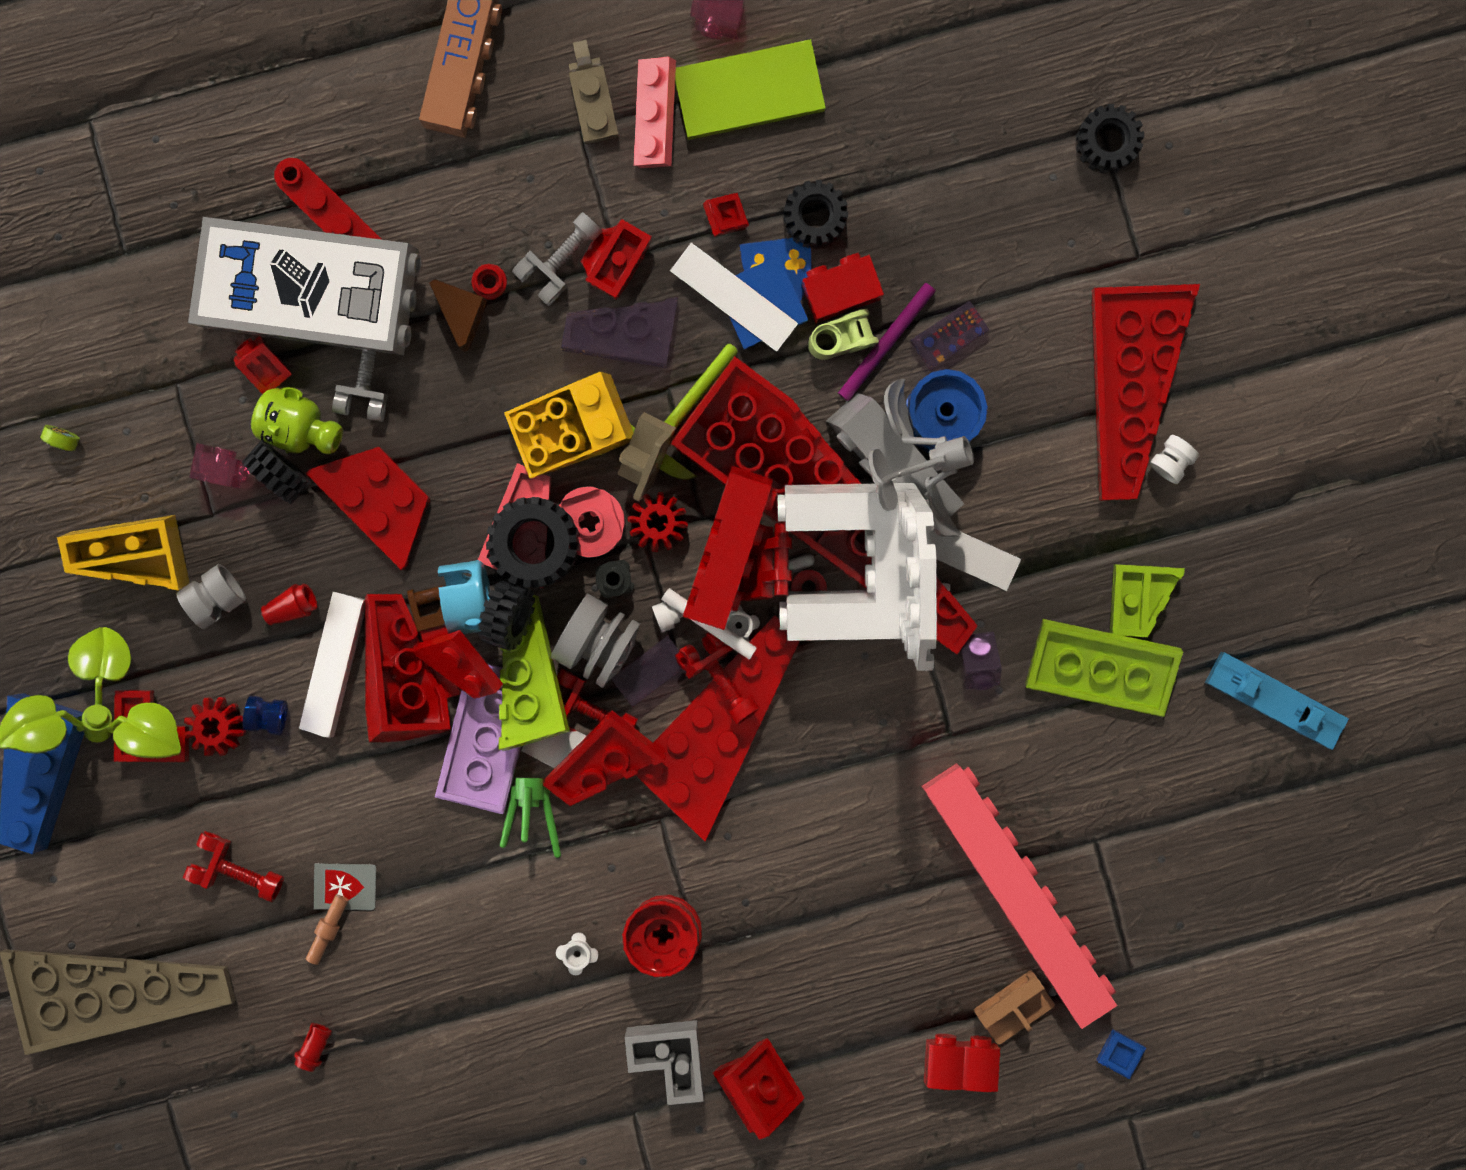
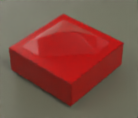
(725, 214)

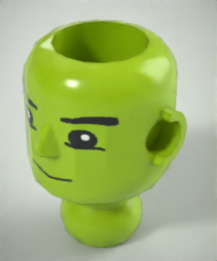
(293, 423)

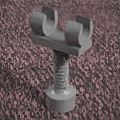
(584, 230)
(344, 394)

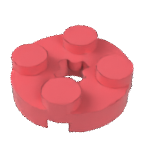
(610, 514)

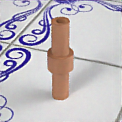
(326, 929)

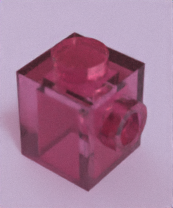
(718, 17)

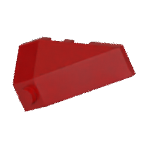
(399, 687)

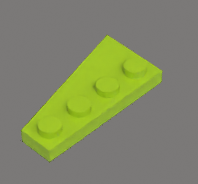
(530, 689)

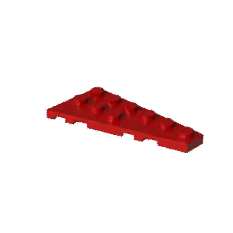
(1134, 364)
(705, 743)

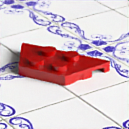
(377, 499)

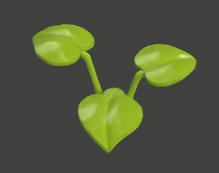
(101, 654)

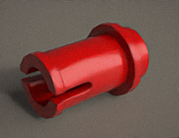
(309, 1056)

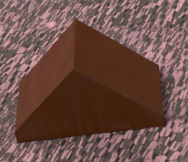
(462, 311)

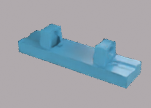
(1276, 700)

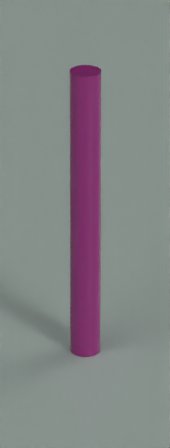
(886, 342)

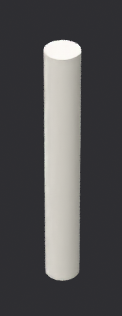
(726, 636)

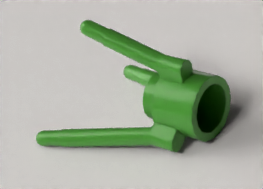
(528, 794)

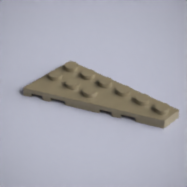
(86, 997)

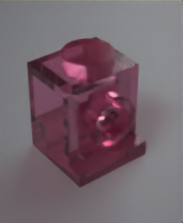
(218, 467)

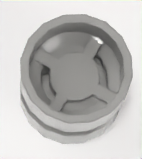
(207, 599)

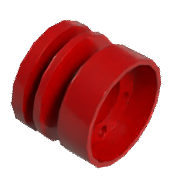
(645, 946)

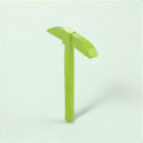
(670, 465)

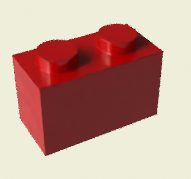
(841, 287)

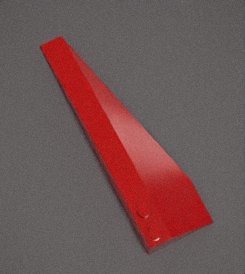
(763, 431)

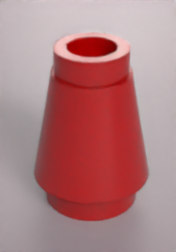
(291, 604)

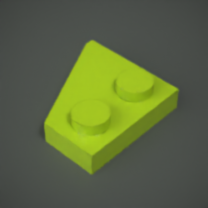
(1139, 597)

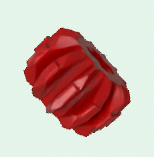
(662, 511)
(202, 726)

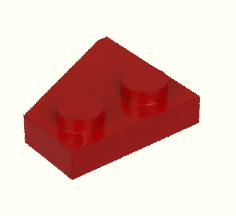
(459, 663)

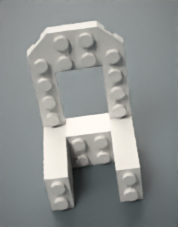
(898, 583)

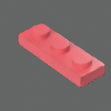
(654, 112)

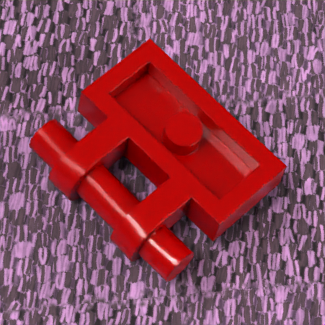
(762, 575)

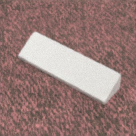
(333, 665)

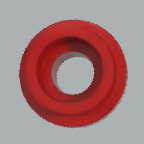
(478, 281)

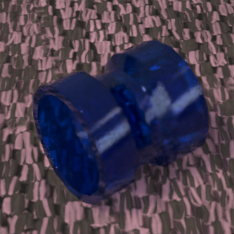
(265, 715)

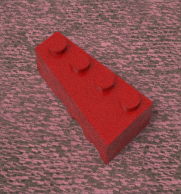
(728, 548)

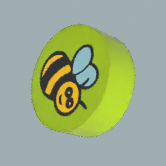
(59, 438)

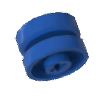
(956, 394)

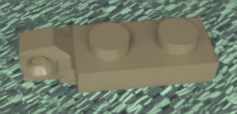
(592, 96)

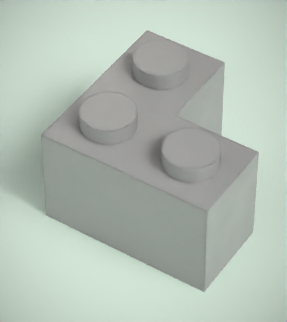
(670, 1048)

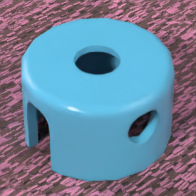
(463, 595)

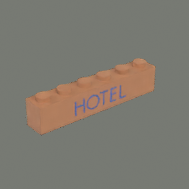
(458, 66)

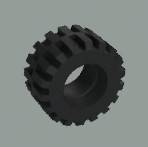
(503, 531)

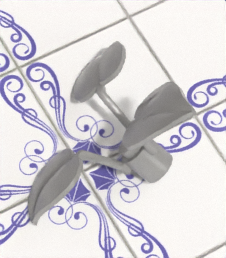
(946, 456)

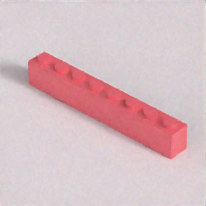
(1020, 896)

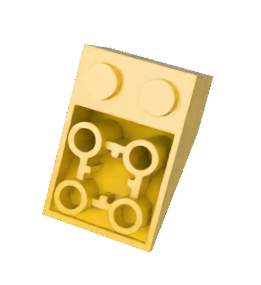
(570, 425)

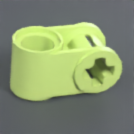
(849, 334)

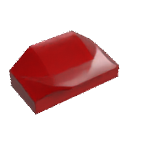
(615, 257)

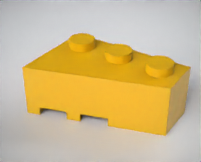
(129, 551)

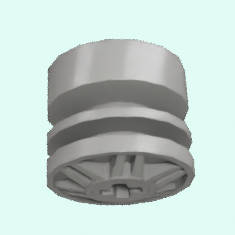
(595, 640)

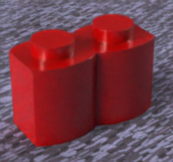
(962, 1064)

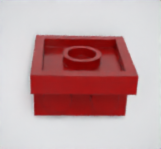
(760, 1088)

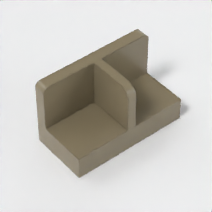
(645, 453)

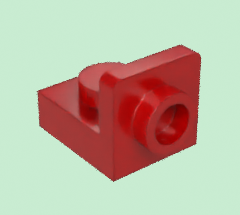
(260, 364)

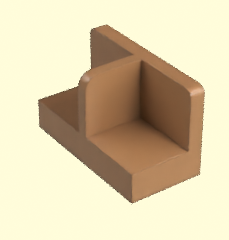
(1014, 1007)

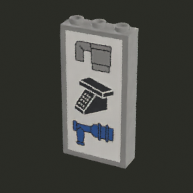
(304, 285)

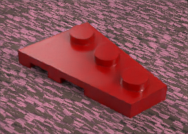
(602, 757)

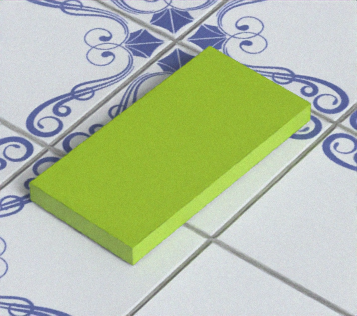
(749, 89)
(1103, 668)

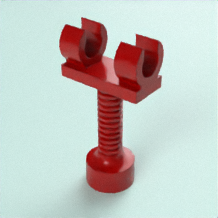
(690, 661)
(575, 703)
(267, 885)

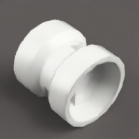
(1174, 459)

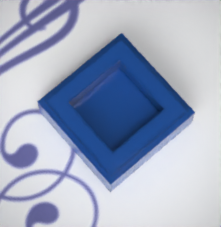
(1121, 1054)

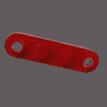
(319, 201)

